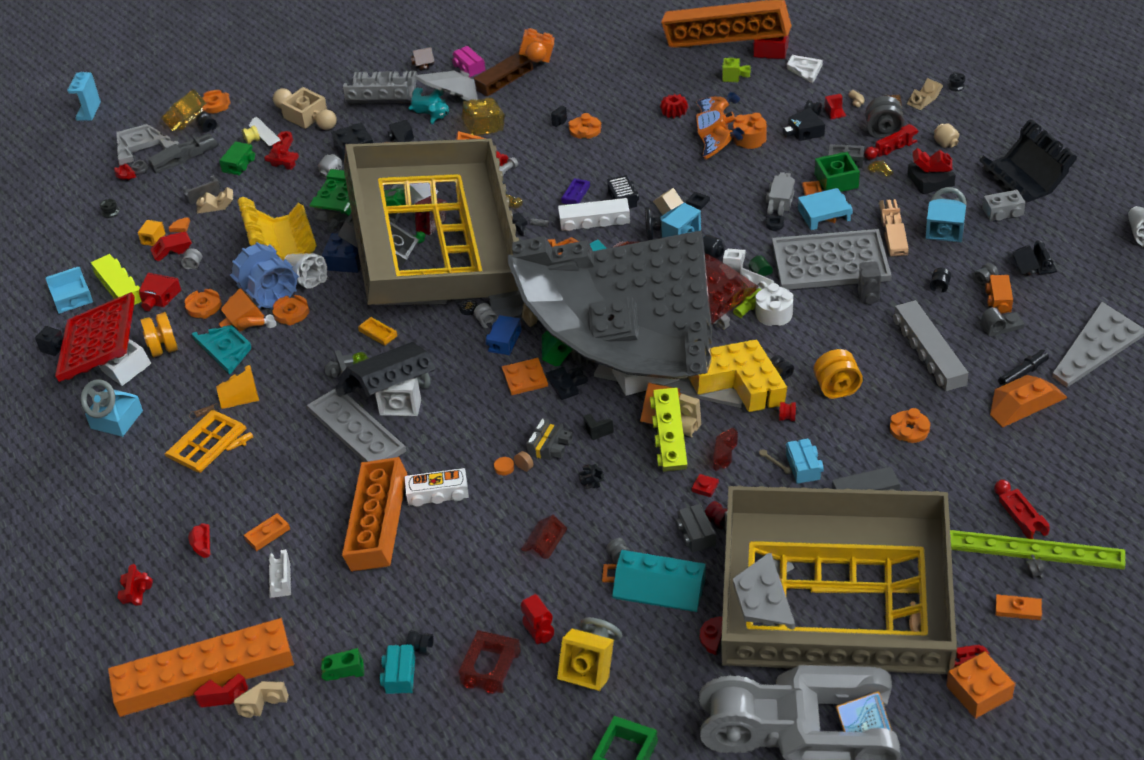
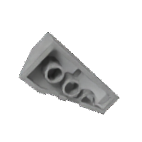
(451, 82)

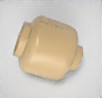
(946, 135)

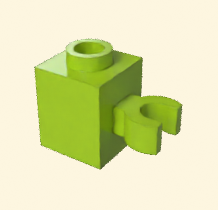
(732, 70)

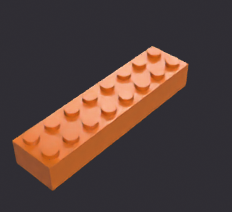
(726, 23)
(184, 669)

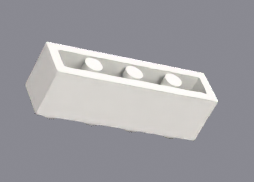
(594, 214)

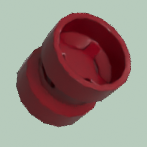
(715, 513)

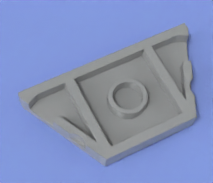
(762, 594)

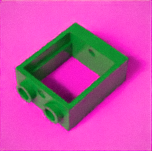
(629, 731)

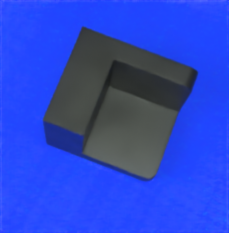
(597, 429)

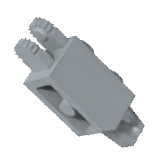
(780, 193)

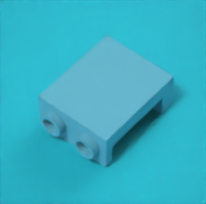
(84, 86)
(823, 206)
(69, 289)

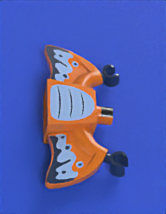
(713, 123)

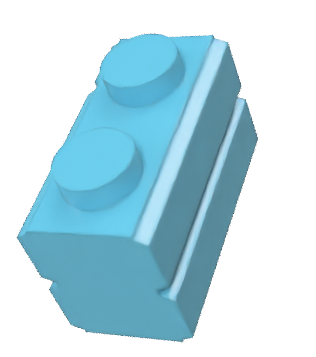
(804, 461)

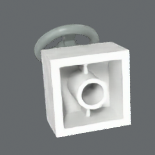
(402, 398)

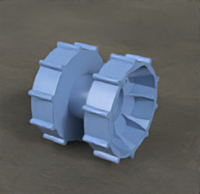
(264, 275)

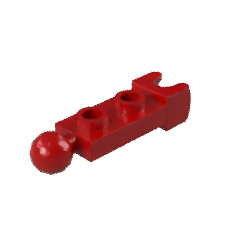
(892, 142)
(1021, 510)

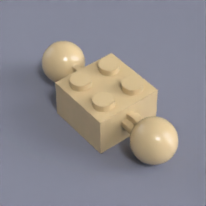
(304, 108)

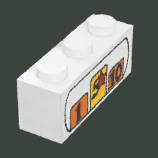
(436, 487)

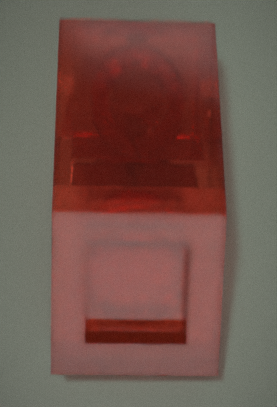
(723, 449)

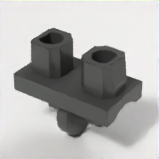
(336, 368)

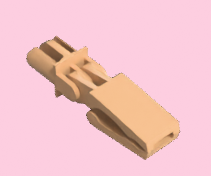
(895, 231)

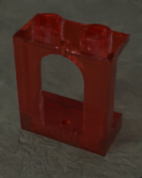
(493, 681)

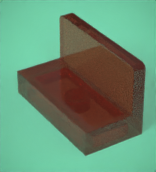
(545, 536)

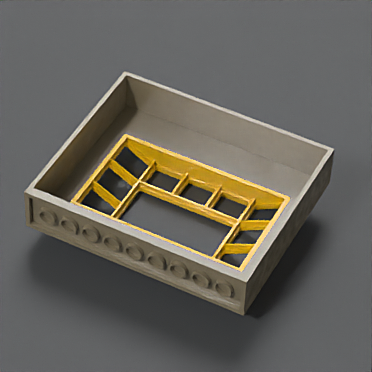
(480, 204)
(850, 530)

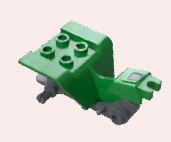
(335, 204)

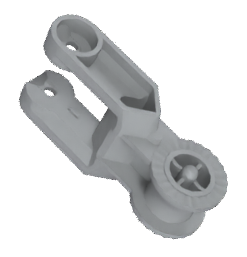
(788, 714)

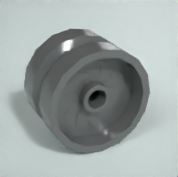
(884, 116)

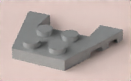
(139, 138)

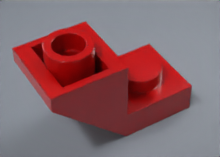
(936, 163)
(176, 242)
(213, 695)

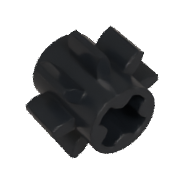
(591, 476)

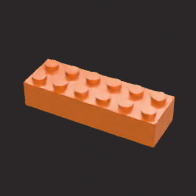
(375, 514)

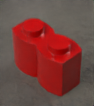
(537, 619)

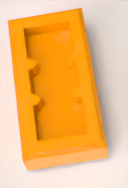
(377, 331)

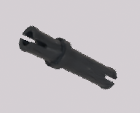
(1029, 364)

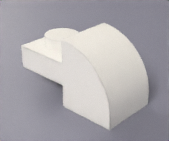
(734, 258)

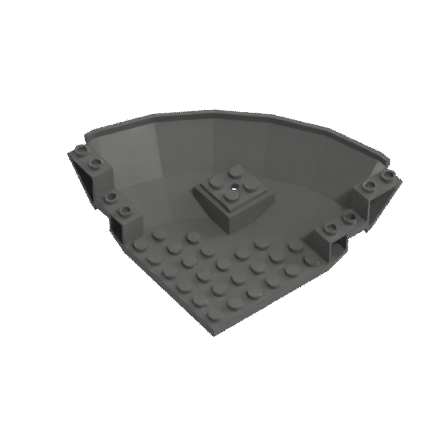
(648, 286)

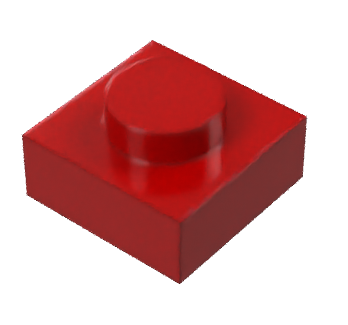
(705, 485)

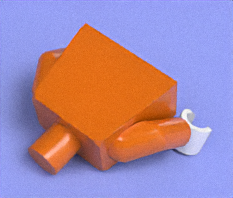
(244, 313)

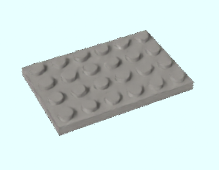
(827, 258)

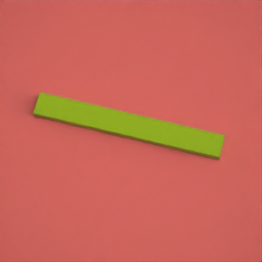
(1040, 549)

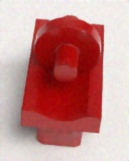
(280, 156)
(135, 585)

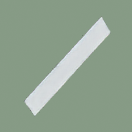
(264, 132)

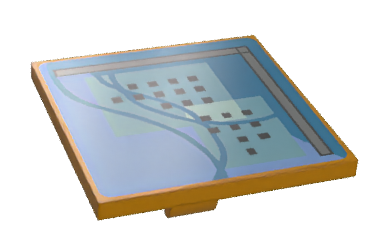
(863, 714)

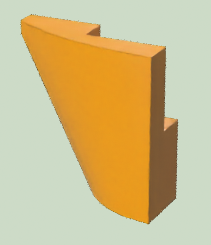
(238, 390)

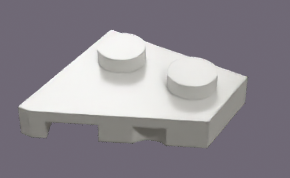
(805, 67)

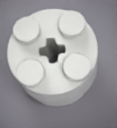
(774, 305)

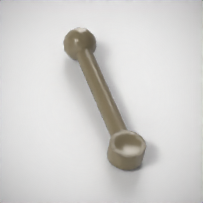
(787, 470)

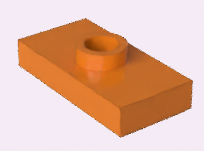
(1018, 607)

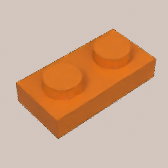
(266, 532)

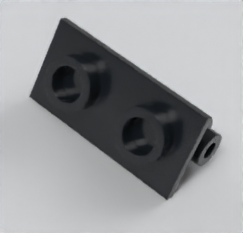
(1044, 260)

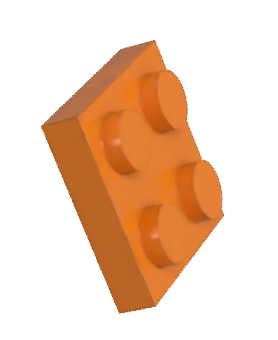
(524, 376)

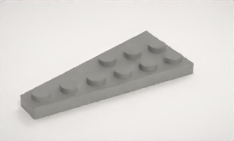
(1099, 341)

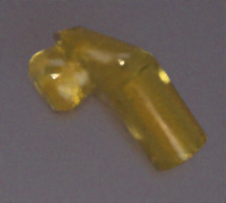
(880, 166)
(515, 203)

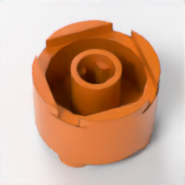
(754, 128)

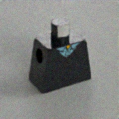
(805, 126)

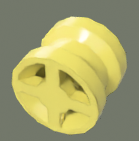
(251, 134)

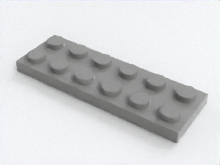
(355, 427)

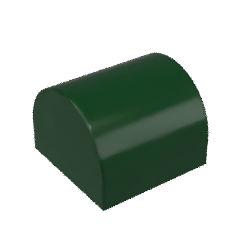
(760, 266)

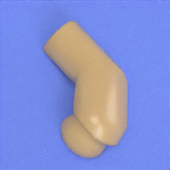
(858, 98)

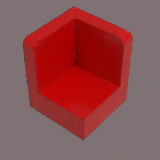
(833, 106)

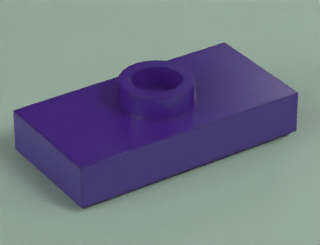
(575, 191)

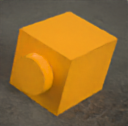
(151, 232)

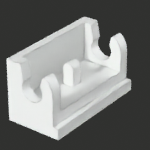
(279, 575)

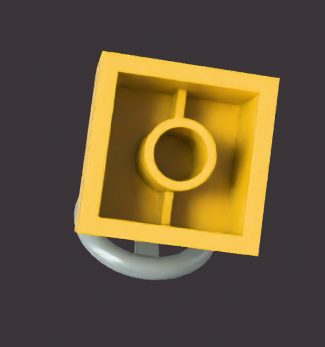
(588, 654)

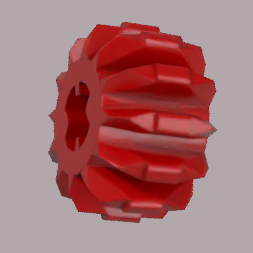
(674, 106)

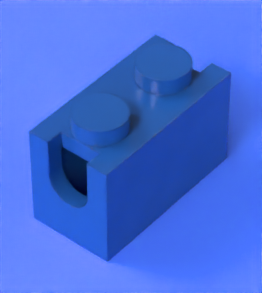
(503, 335)

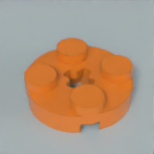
(216, 101)
(578, 129)
(203, 304)
(298, 310)
(913, 417)

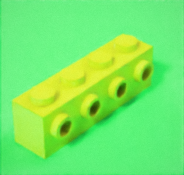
(669, 428)

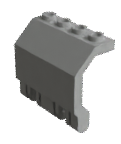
(380, 88)

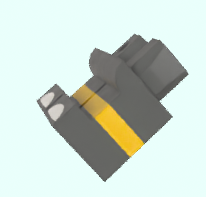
(546, 440)

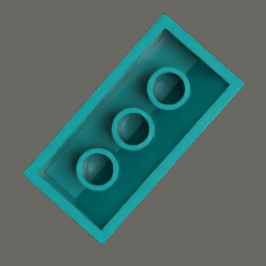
(659, 580)

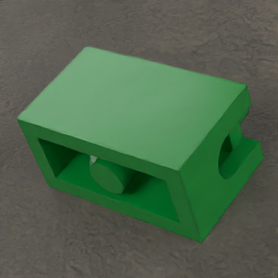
(237, 158)

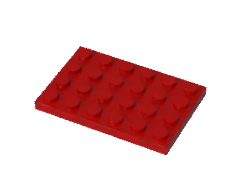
(95, 337)

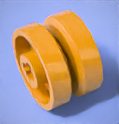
(156, 335)
(837, 374)

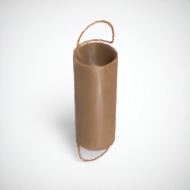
(203, 411)

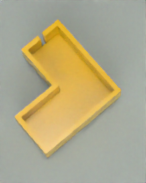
(747, 371)

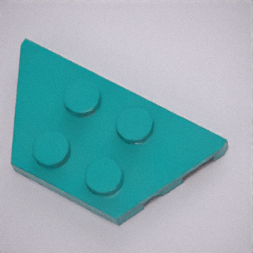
(224, 346)

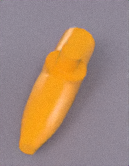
(240, 441)

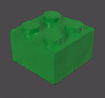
(837, 172)

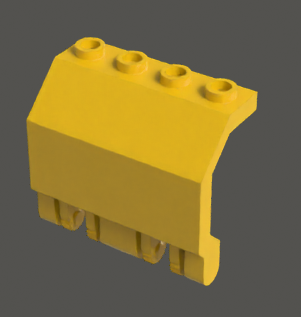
(285, 234)

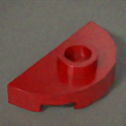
(124, 172)
(200, 539)
(711, 634)

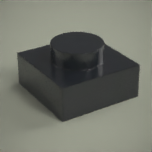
(559, 116)

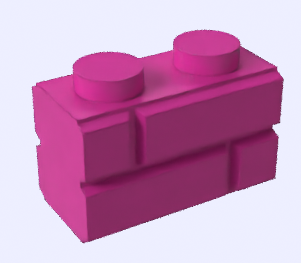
(468, 61)

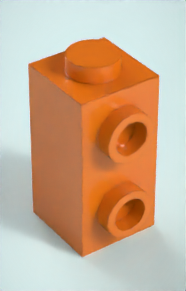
(999, 293)

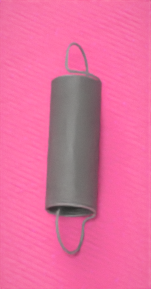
(538, 222)

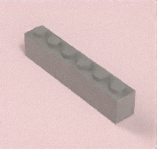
(930, 346)

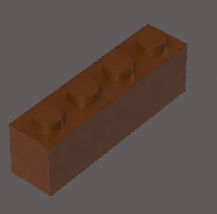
(502, 74)

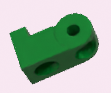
(342, 665)

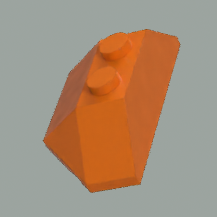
(1023, 398)

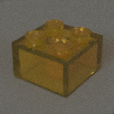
(184, 111)
(483, 116)

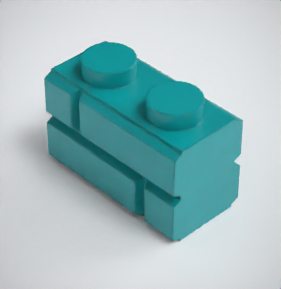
(399, 669)

